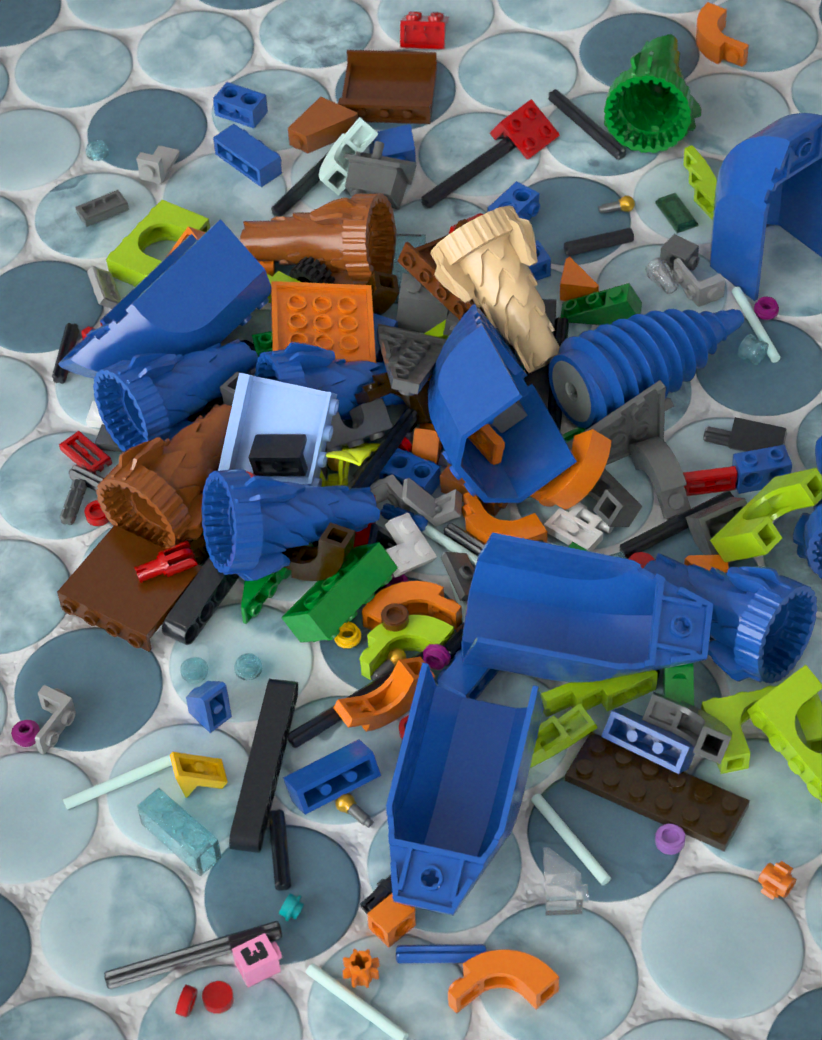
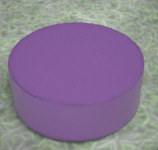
(670, 839)

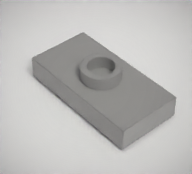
(104, 287)

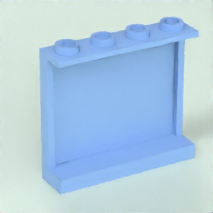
(279, 408)

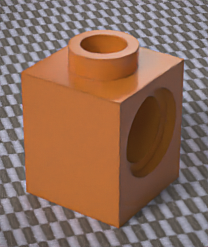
(391, 920)

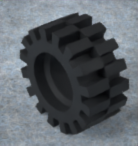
(311, 272)

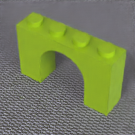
(162, 223)
(752, 530)
(733, 713)
(776, 718)

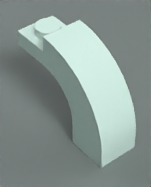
(335, 166)

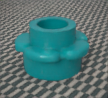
(291, 907)

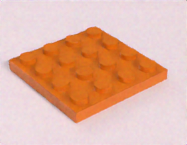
(324, 316)

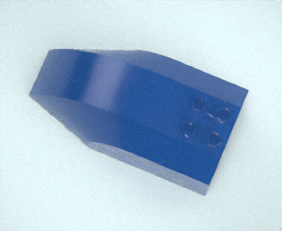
(763, 182)
(180, 305)
(469, 388)
(577, 614)
(455, 792)

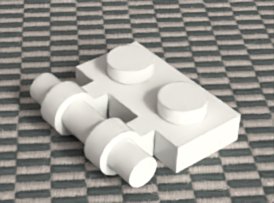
(570, 528)

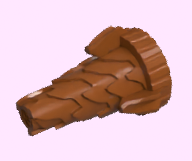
(345, 235)
(161, 482)

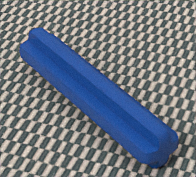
(438, 953)

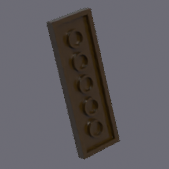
(657, 792)

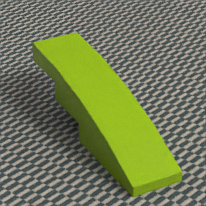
(701, 179)
(608, 692)
(561, 733)

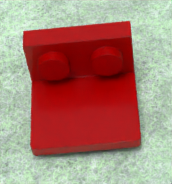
(423, 31)
(527, 129)

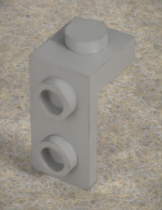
(157, 166)
(700, 292)
(389, 489)
(434, 510)
(63, 715)

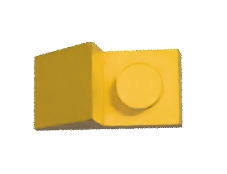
(197, 771)

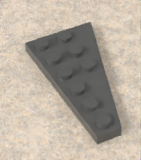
(408, 357)
(633, 422)

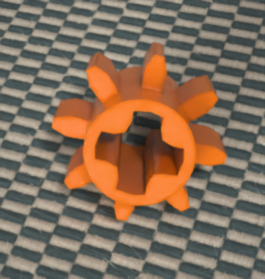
(777, 880)
(359, 976)

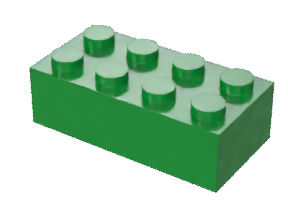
(338, 598)

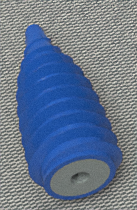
(623, 359)

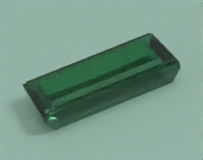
(676, 212)

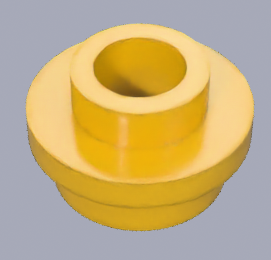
(348, 629)

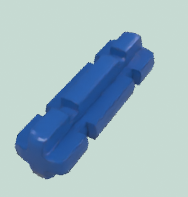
(390, 512)

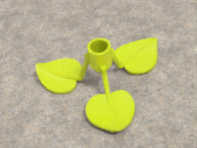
(354, 455)

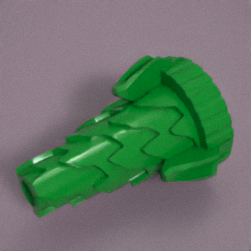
(650, 102)

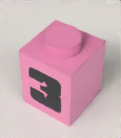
(257, 959)

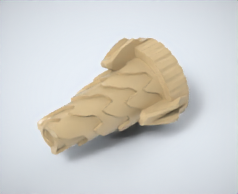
(490, 265)

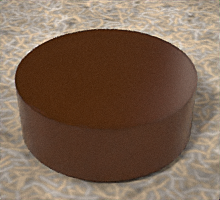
(395, 617)

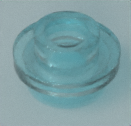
(96, 150)
(245, 661)
(194, 676)

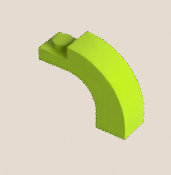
(419, 633)

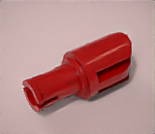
(168, 562)

